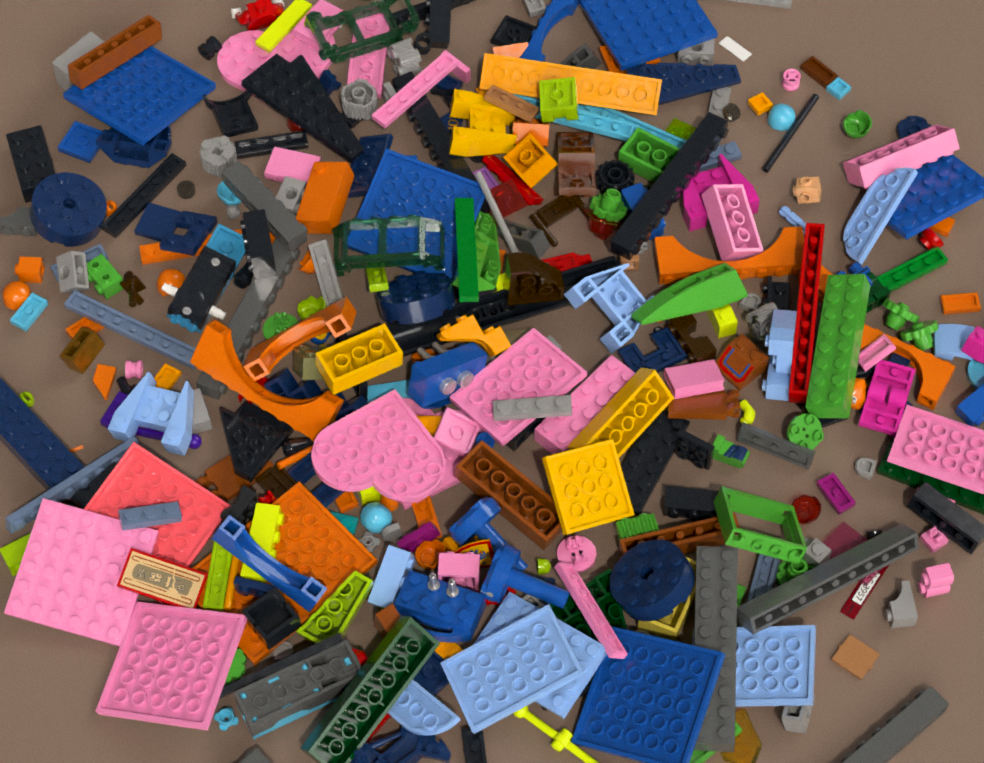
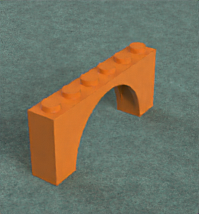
(333, 319)
(931, 371)

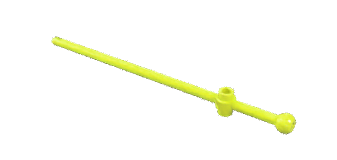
(561, 739)

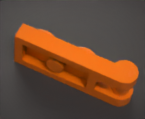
(425, 513)

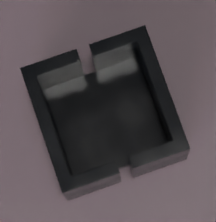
(269, 618)

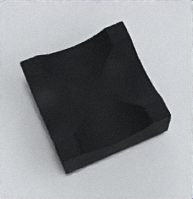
(243, 507)

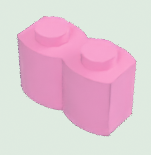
(936, 580)

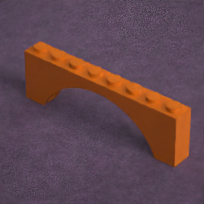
(780, 259)
(218, 358)

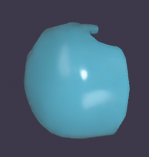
(781, 117)
(227, 195)
(375, 517)

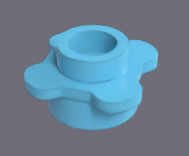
(226, 713)

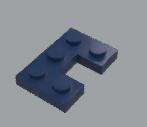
(199, 228)
(667, 355)
(304, 471)

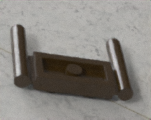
(554, 212)

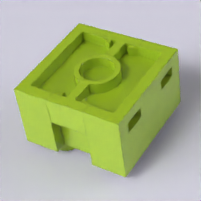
(558, 99)

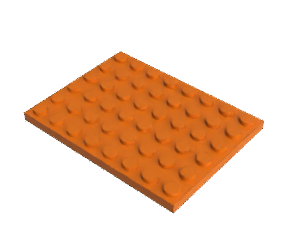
(309, 544)

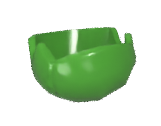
(857, 124)

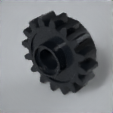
(614, 176)

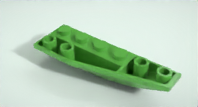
(487, 253)
(694, 294)

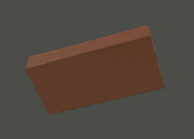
(818, 71)

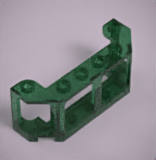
(318, 23)
(382, 258)

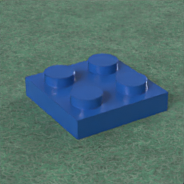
(80, 142)

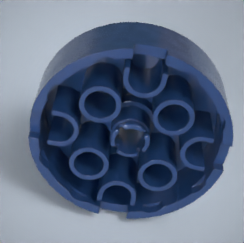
(68, 209)
(416, 298)
(651, 580)

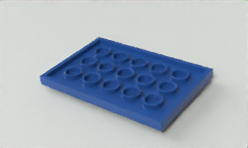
(936, 194)

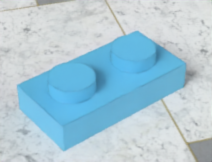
(29, 312)

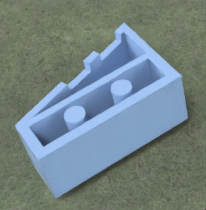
(391, 576)

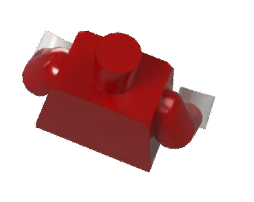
(258, 14)

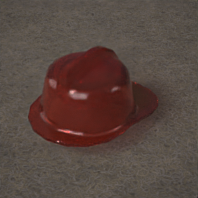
(600, 227)

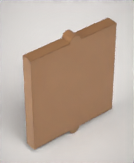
(855, 657)

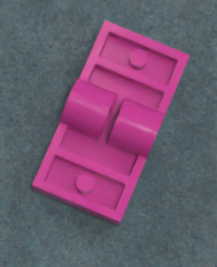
(887, 397)

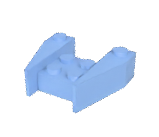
(616, 298)
(781, 353)
(156, 410)

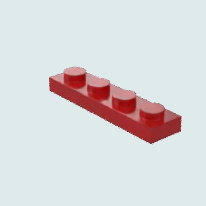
(505, 173)

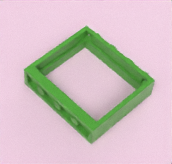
(789, 550)

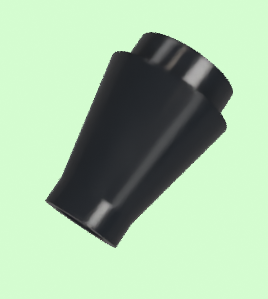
(243, 278)
(294, 446)

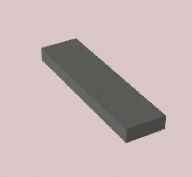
(775, 446)

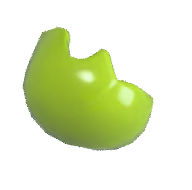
(310, 306)

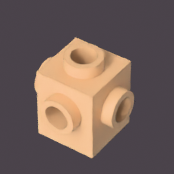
(807, 190)

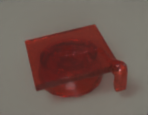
(508, 198)

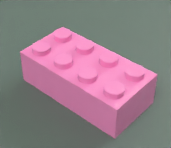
(732, 222)

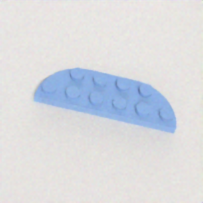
(875, 212)
(422, 712)

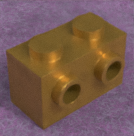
(82, 350)

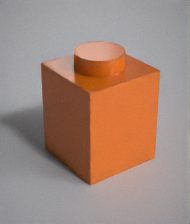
(30, 269)

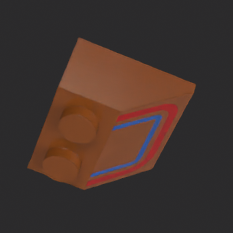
(742, 362)

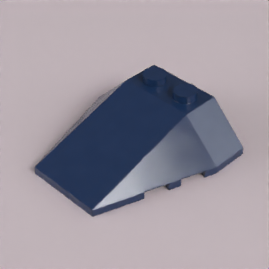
(128, 152)

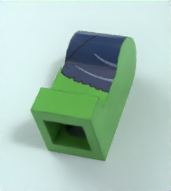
(729, 452)

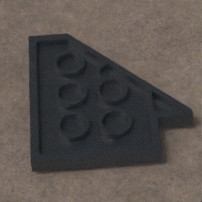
(252, 438)

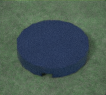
(911, 125)

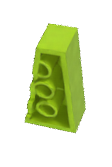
(338, 610)

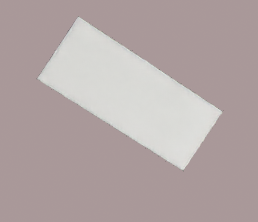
(735, 48)

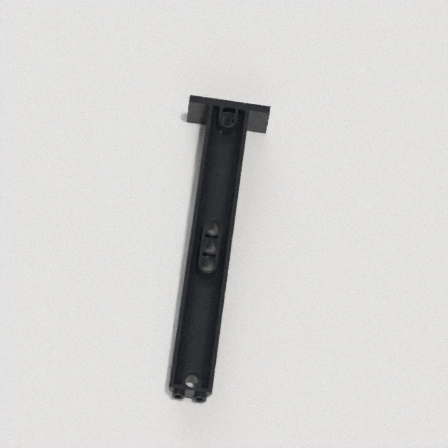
(423, 334)

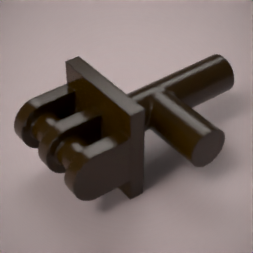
(133, 285)

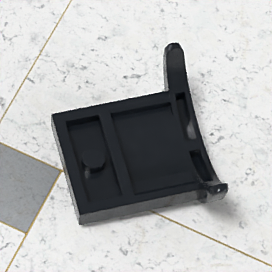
(233, 115)

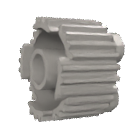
(404, 57)
(359, 100)
(217, 155)
(761, 321)

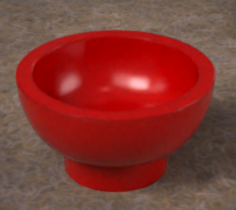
(930, 239)

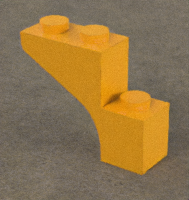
(469, 331)

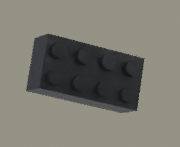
(30, 158)

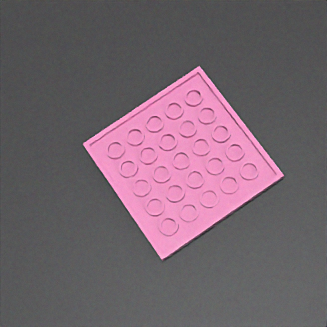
(74, 573)
(172, 665)

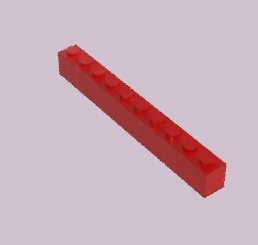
(806, 313)

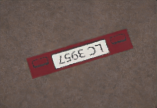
(860, 595)

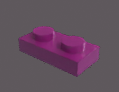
(836, 493)
(425, 532)

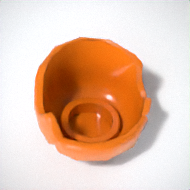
(307, 264)
(170, 277)
(15, 294)
(428, 554)

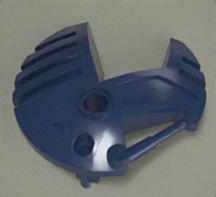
(406, 750)

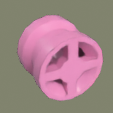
(791, 79)
(134, 369)

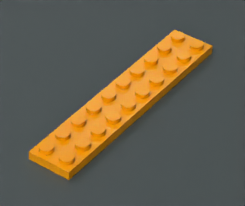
(593, 86)

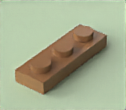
(511, 103)

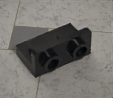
(777, 293)

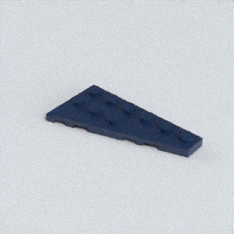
(685, 80)

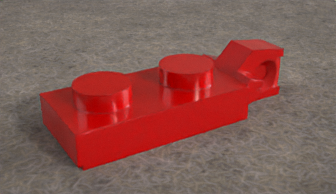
(568, 261)

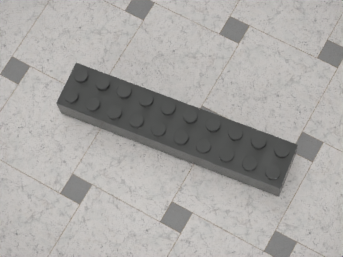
(717, 630)

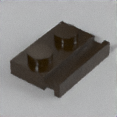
(276, 481)

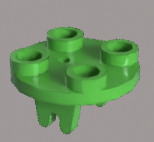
(277, 324)
(812, 428)

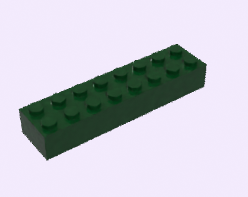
(371, 693)

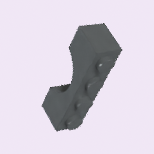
(18, 223)

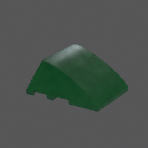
(600, 590)

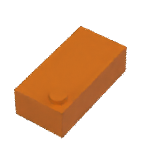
(325, 196)

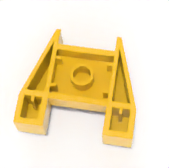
(485, 128)

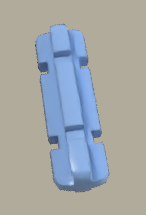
(792, 218)

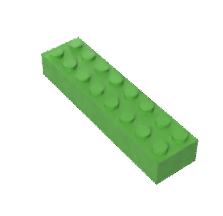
(838, 346)

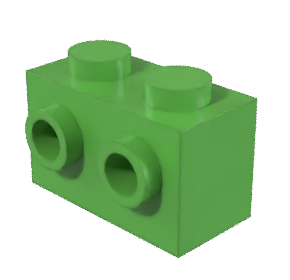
(104, 277)

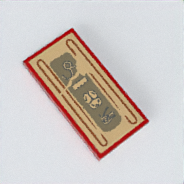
(162, 580)

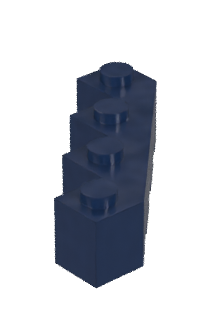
(285, 385)

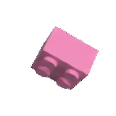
(460, 567)

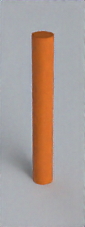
(293, 458)

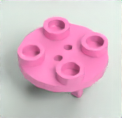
(574, 545)

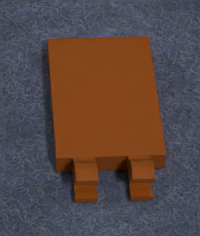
(706, 406)
(224, 480)

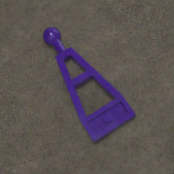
(148, 433)

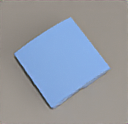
(950, 340)

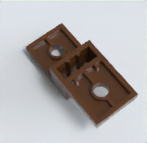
(576, 163)

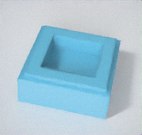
(838, 88)

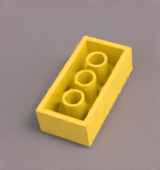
(359, 359)

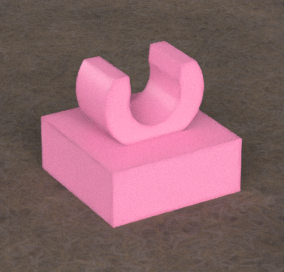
(933, 539)

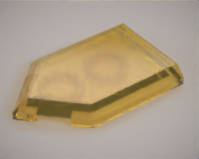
(746, 743)

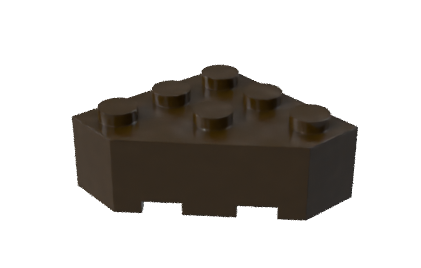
(531, 280)

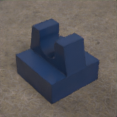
(329, 81)

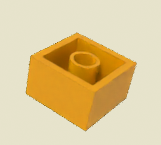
(530, 160)

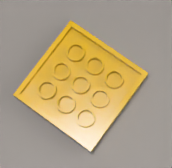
(588, 486)

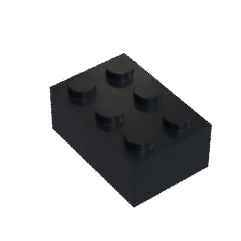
(258, 244)

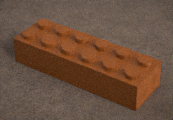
(520, 499)

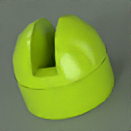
(27, 394)
(543, 566)

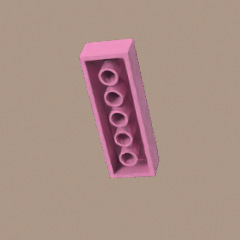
(904, 153)
(587, 401)

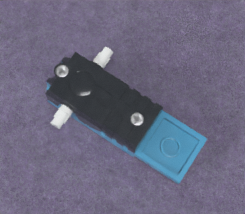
(206, 281)

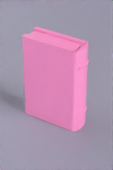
(305, 34)
(289, 164)
(694, 379)

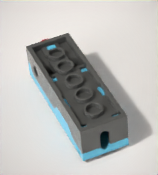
(298, 688)

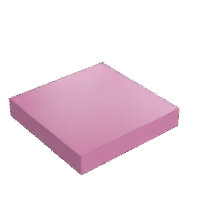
(456, 432)

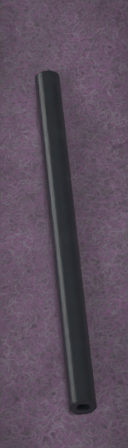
(790, 133)

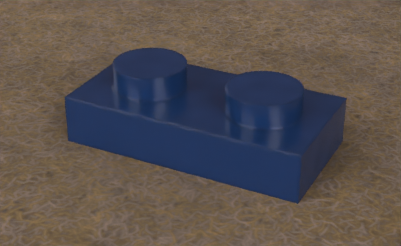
(250, 587)

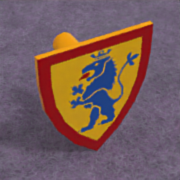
(480, 547)

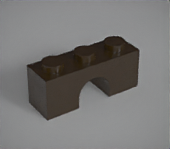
(695, 349)

